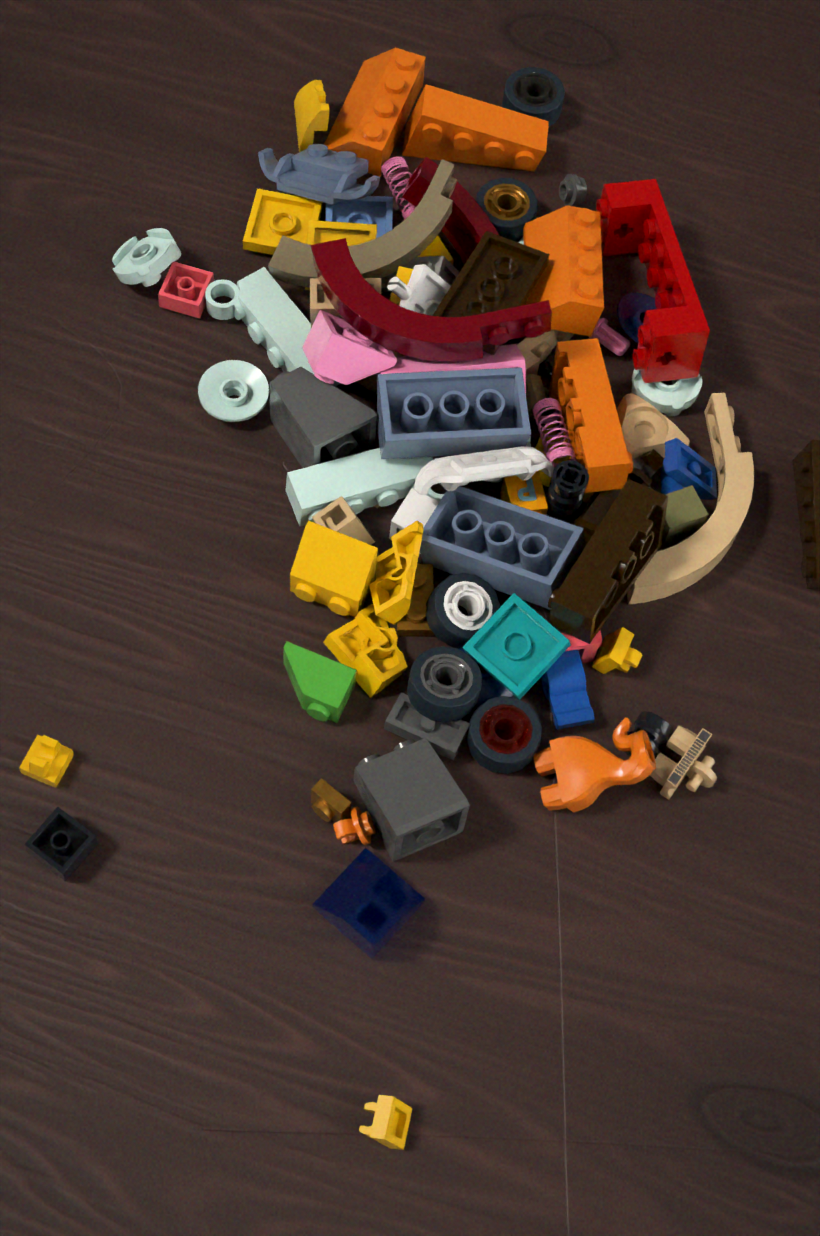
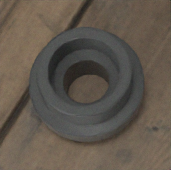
(573, 190)

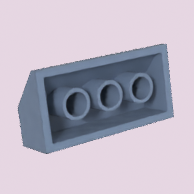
(451, 412)

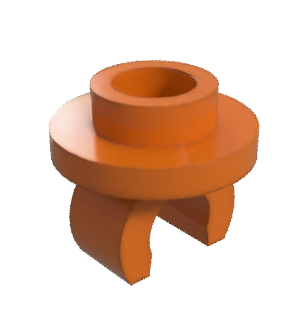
(355, 828)

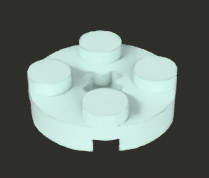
(145, 259)
(667, 398)

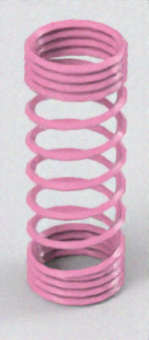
(395, 176)
(559, 452)

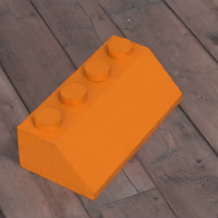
(378, 107)
(574, 267)

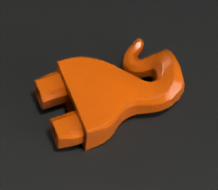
(588, 768)

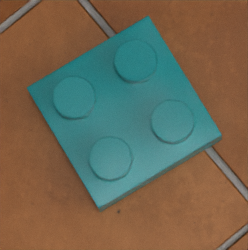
(516, 646)

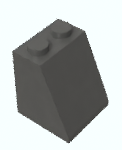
(319, 419)
(411, 797)

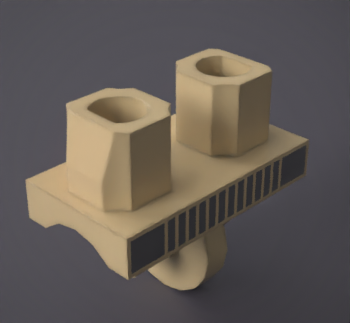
(690, 747)

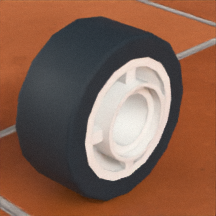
(443, 611)

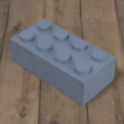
(501, 544)

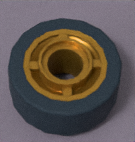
(508, 206)

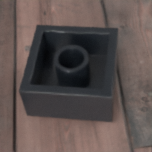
(61, 843)

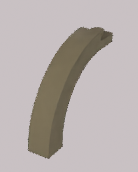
(383, 255)

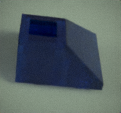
(368, 903)

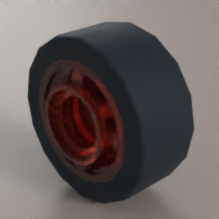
(501, 754)

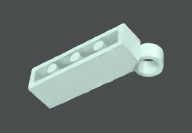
(268, 316)
(359, 478)

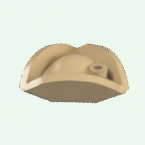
(645, 427)

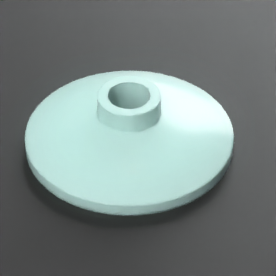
(230, 379)

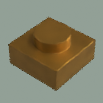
(329, 803)

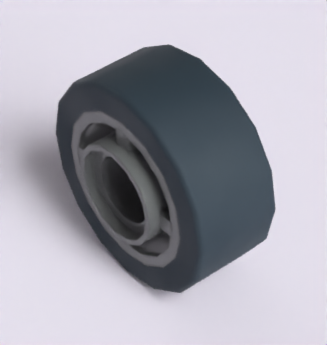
(441, 701)

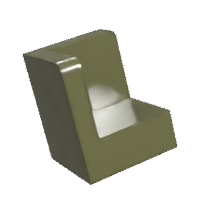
(683, 514)

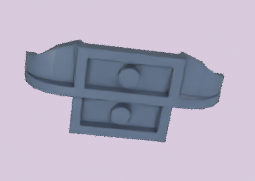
(319, 174)

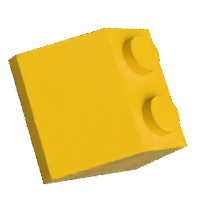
(333, 570)

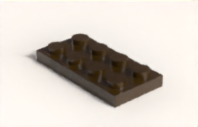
(493, 279)

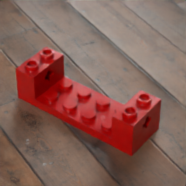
(676, 331)

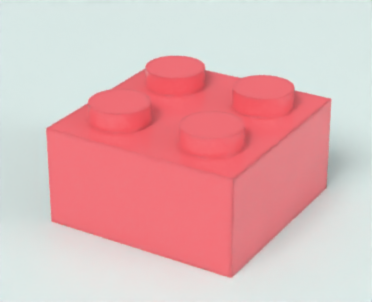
(185, 289)

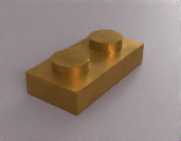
(415, 620)

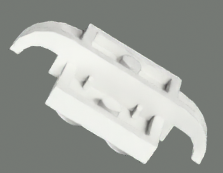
(478, 466)

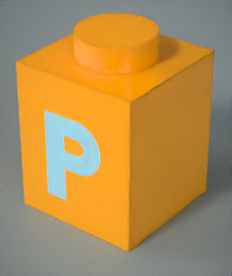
(525, 493)

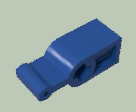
(566, 691)

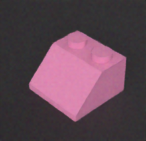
(343, 353)

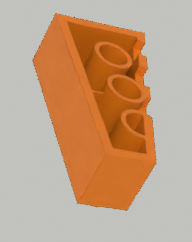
(473, 132)
(590, 413)

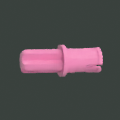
(610, 338)

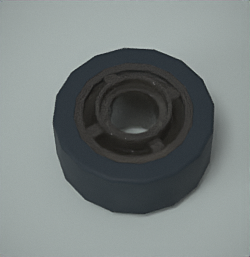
(534, 93)

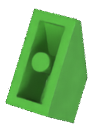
(319, 682)

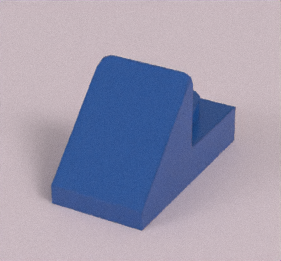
(686, 468)

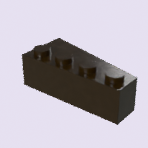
(610, 562)

